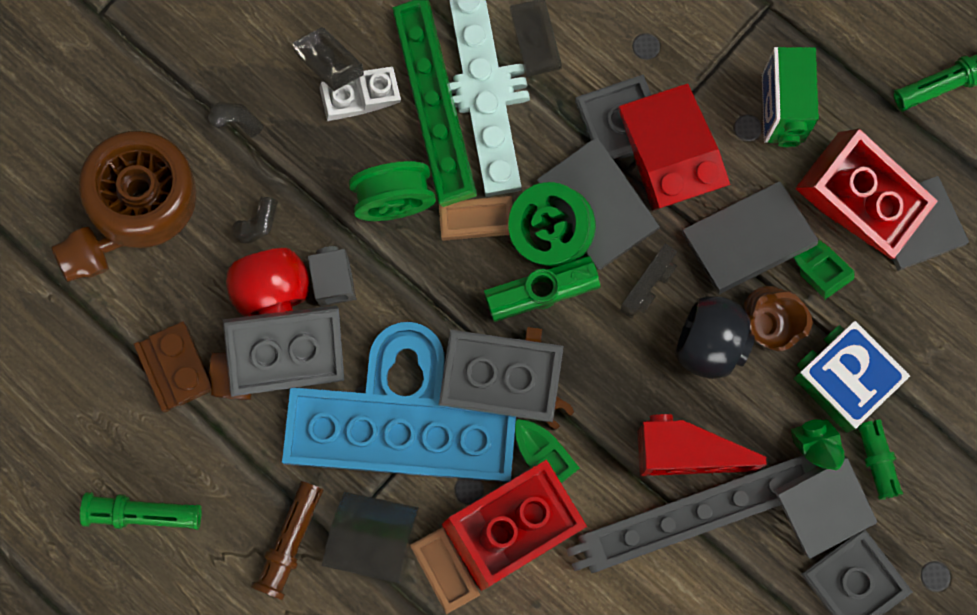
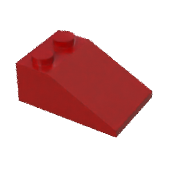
(673, 147)
(866, 192)
(686, 449)
(513, 525)

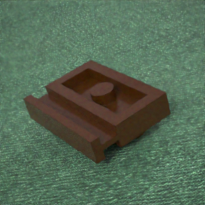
(174, 366)

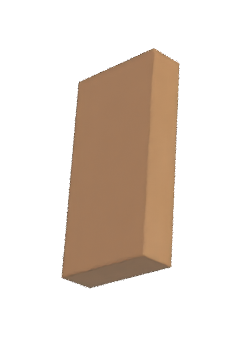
(475, 218)
(445, 570)

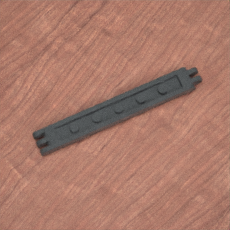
(686, 517)

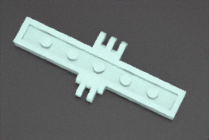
(485, 93)

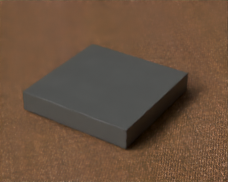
(602, 117)
(936, 234)
(825, 507)
(856, 579)

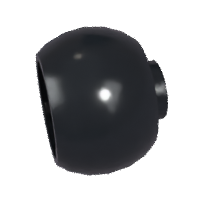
(714, 338)

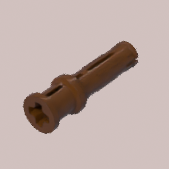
(282, 557)

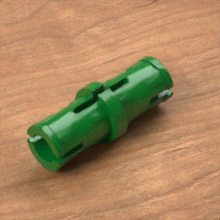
(880, 459)

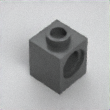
(331, 276)

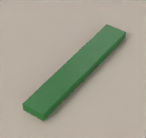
(434, 102)

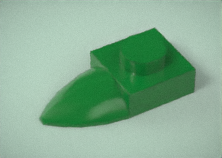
(824, 269)
(819, 443)
(540, 445)

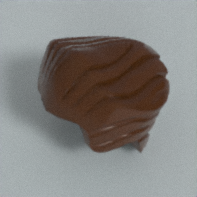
(777, 317)

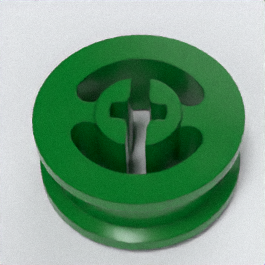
(392, 191)
(542, 197)

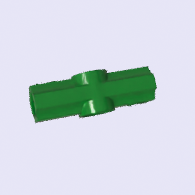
(565, 280)

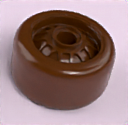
(135, 163)

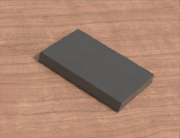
(617, 208)
(749, 237)
(283, 350)
(501, 375)

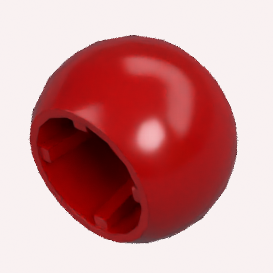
(267, 282)

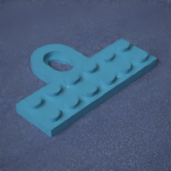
(395, 431)

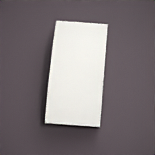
(365, 94)

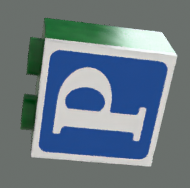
(790, 95)
(850, 376)

